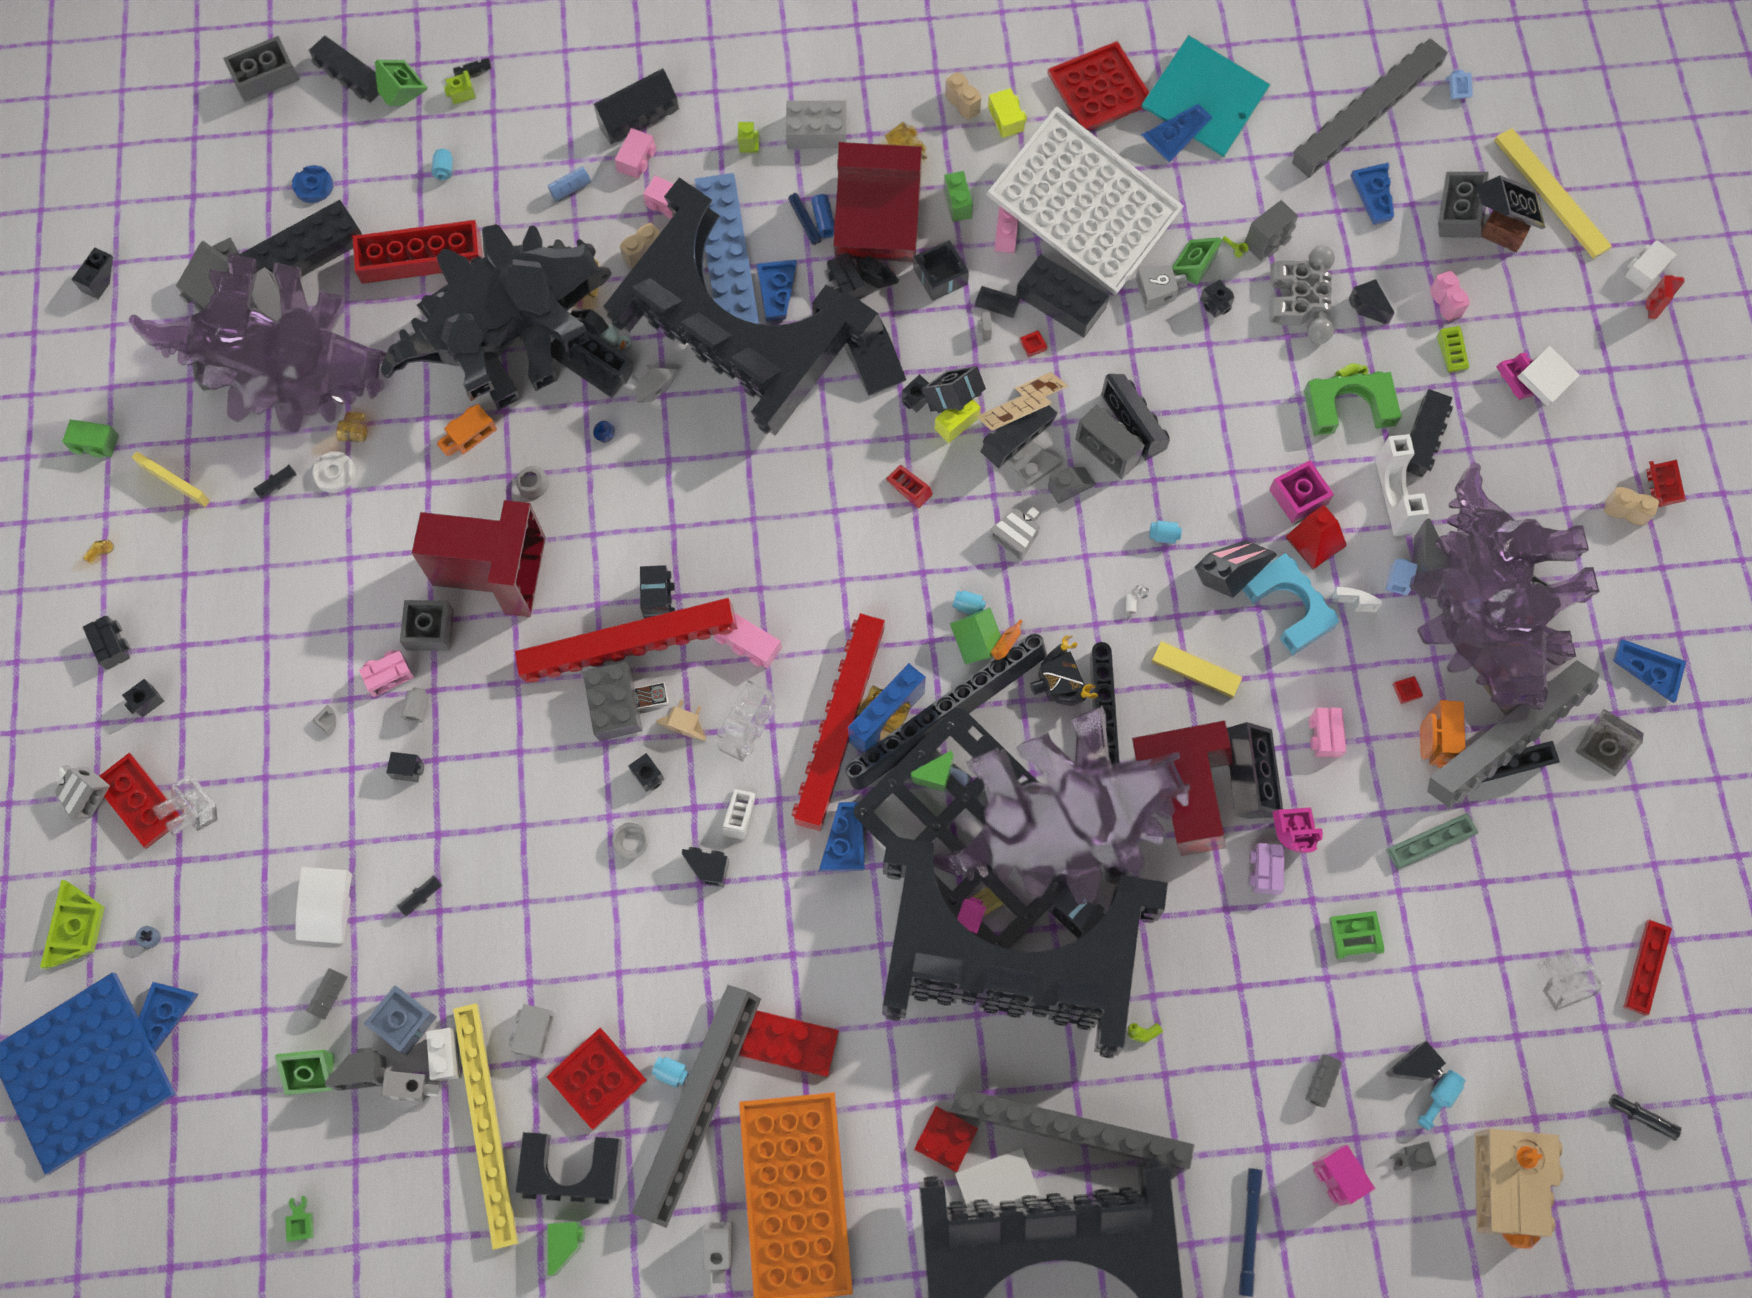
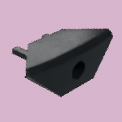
(875, 272)

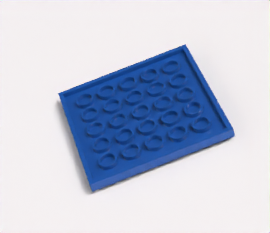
(82, 1073)

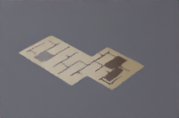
(1032, 399)

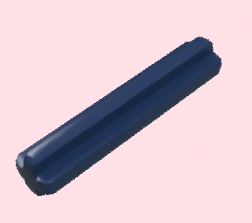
(804, 218)

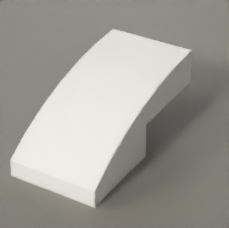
(1362, 601)

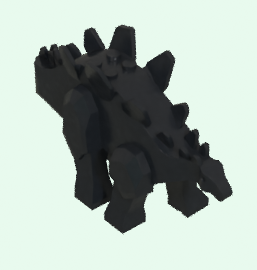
(494, 301)

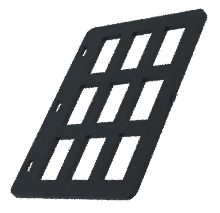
(956, 726)

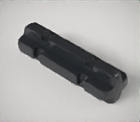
(473, 67)

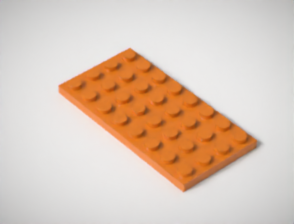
(795, 1197)

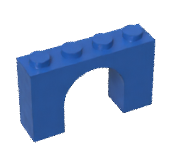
(905, 687)

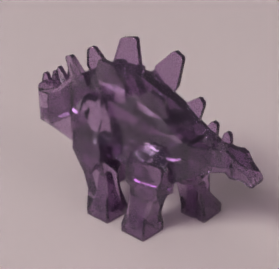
(265, 361)
(1490, 598)
(1074, 822)

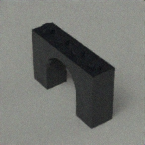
(536, 1179)

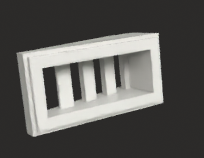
(737, 828)

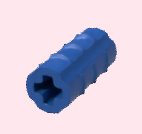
(823, 215)

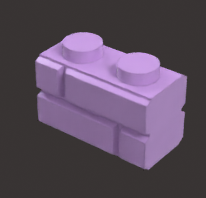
(1267, 869)

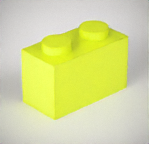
(1006, 112)
(953, 422)

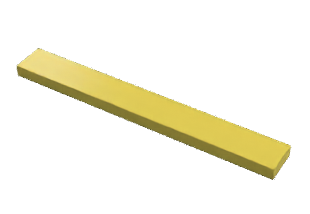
(1553, 193)

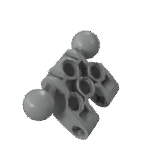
(1284, 309)

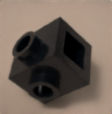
(1217, 298)

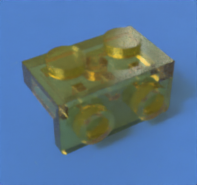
(905, 135)

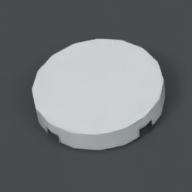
(334, 472)

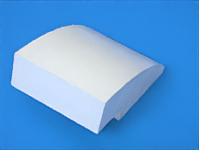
(322, 905)

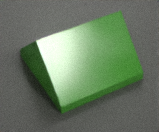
(1197, 258)
(976, 635)
(935, 773)
(305, 1071)

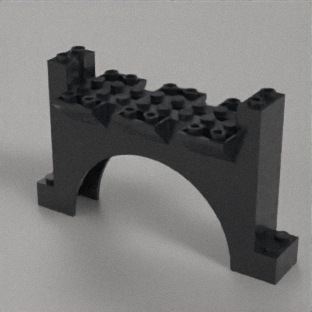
(769, 360)
(1073, 984)
(1114, 1231)

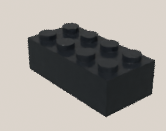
(1062, 295)

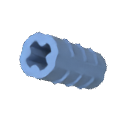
(569, 183)

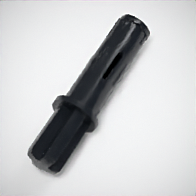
(1645, 1117)

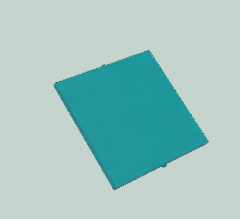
(1214, 83)

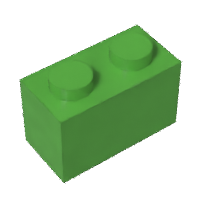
(958, 196)
(90, 438)

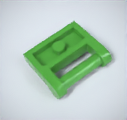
(1356, 926)

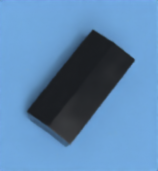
(592, 321)

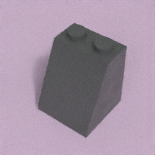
(195, 281)

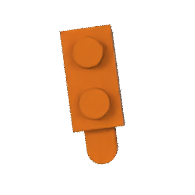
(466, 431)

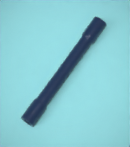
(1247, 1274)

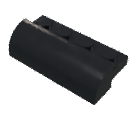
(596, 363)

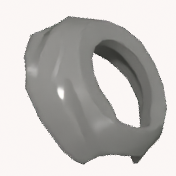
(536, 490)
(624, 830)

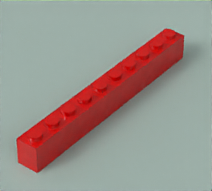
(626, 640)
(841, 711)

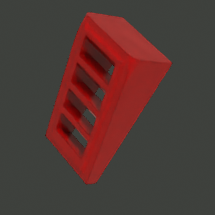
(918, 495)

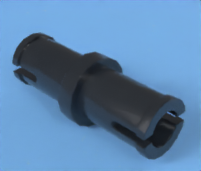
(275, 481)
(419, 895)

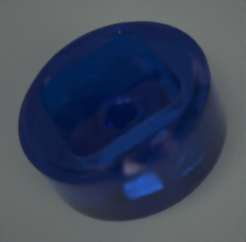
(604, 431)

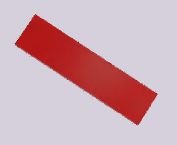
(1647, 967)

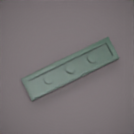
(1432, 841)

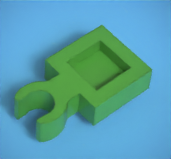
(300, 1224)

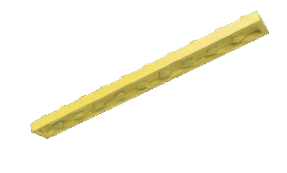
(485, 1127)

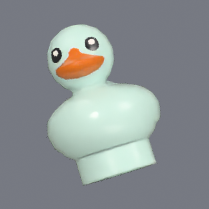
(612, 337)

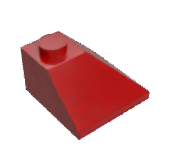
(1317, 537)

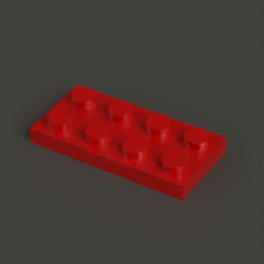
(133, 797)
(790, 1043)

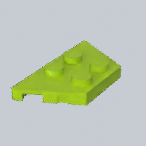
(72, 926)

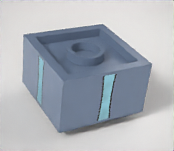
(400, 1020)

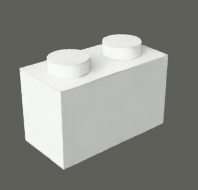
(1650, 265)
(443, 1055)

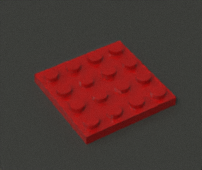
(1099, 86)

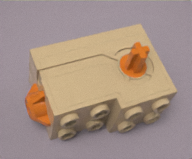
(1515, 1184)

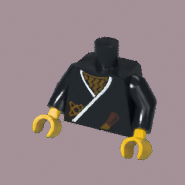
(1061, 677)

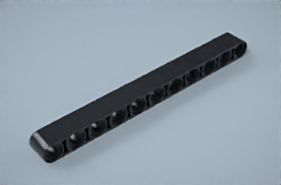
(967, 695)
(1109, 706)

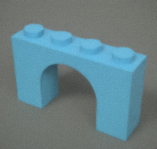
(1285, 575)

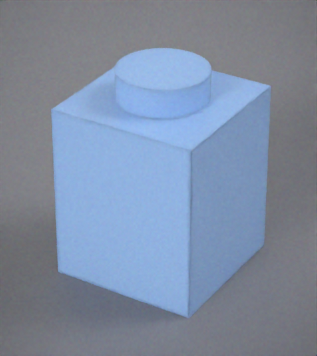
(1400, 576)

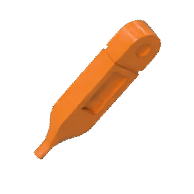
(1006, 641)

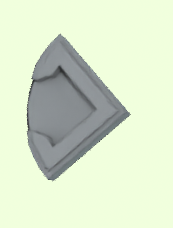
(326, 720)

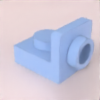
(1460, 84)

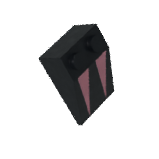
(1233, 566)

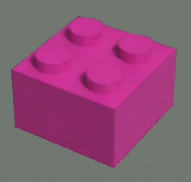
(1301, 491)
(1342, 1176)

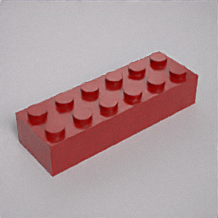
(412, 250)

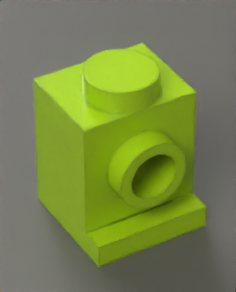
(459, 88)
(747, 138)

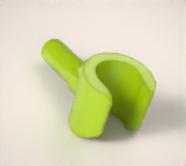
(1243, 246)

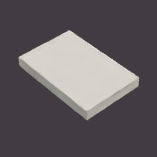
(1548, 376)
(998, 1180)

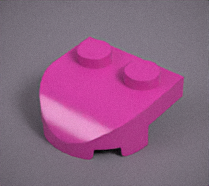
(1511, 369)
(1297, 829)

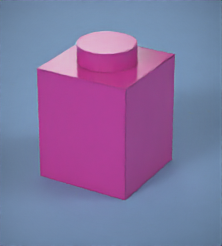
(972, 914)

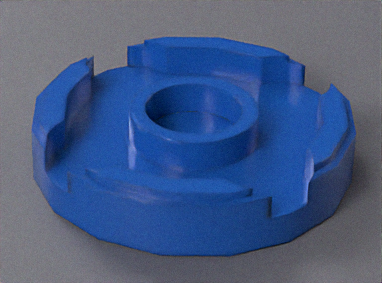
(312, 184)

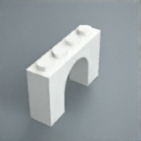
(1404, 510)

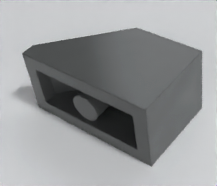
(1069, 483)

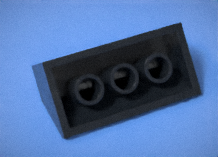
(636, 106)
(1511, 200)
(1133, 412)
(1254, 771)

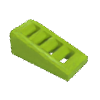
(1449, 336)

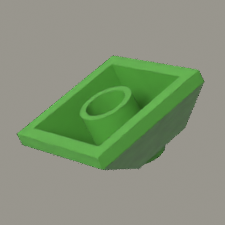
(397, 82)

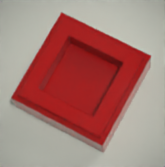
(1033, 343)
(1407, 690)

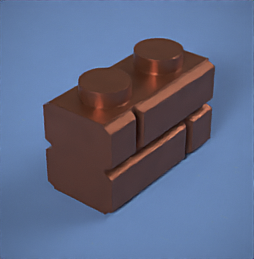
(1505, 231)

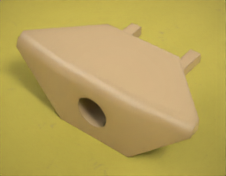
(683, 722)

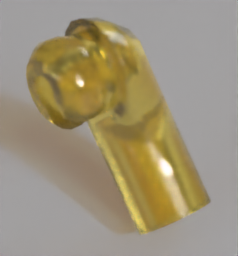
(98, 548)

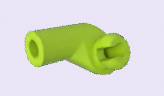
(1351, 369)
(1142, 1034)

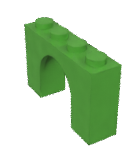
(1374, 388)

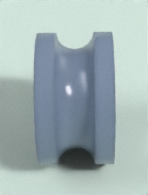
(155, 937)

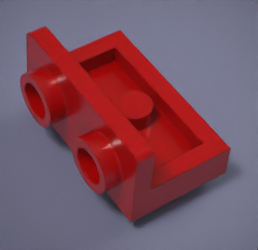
(1662, 295)
(1667, 483)

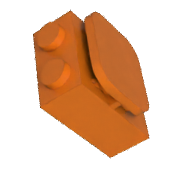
(1443, 733)

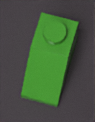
(563, 1244)

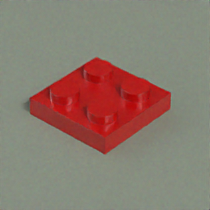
(946, 1139)

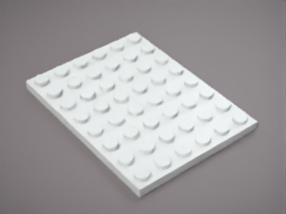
(1085, 200)

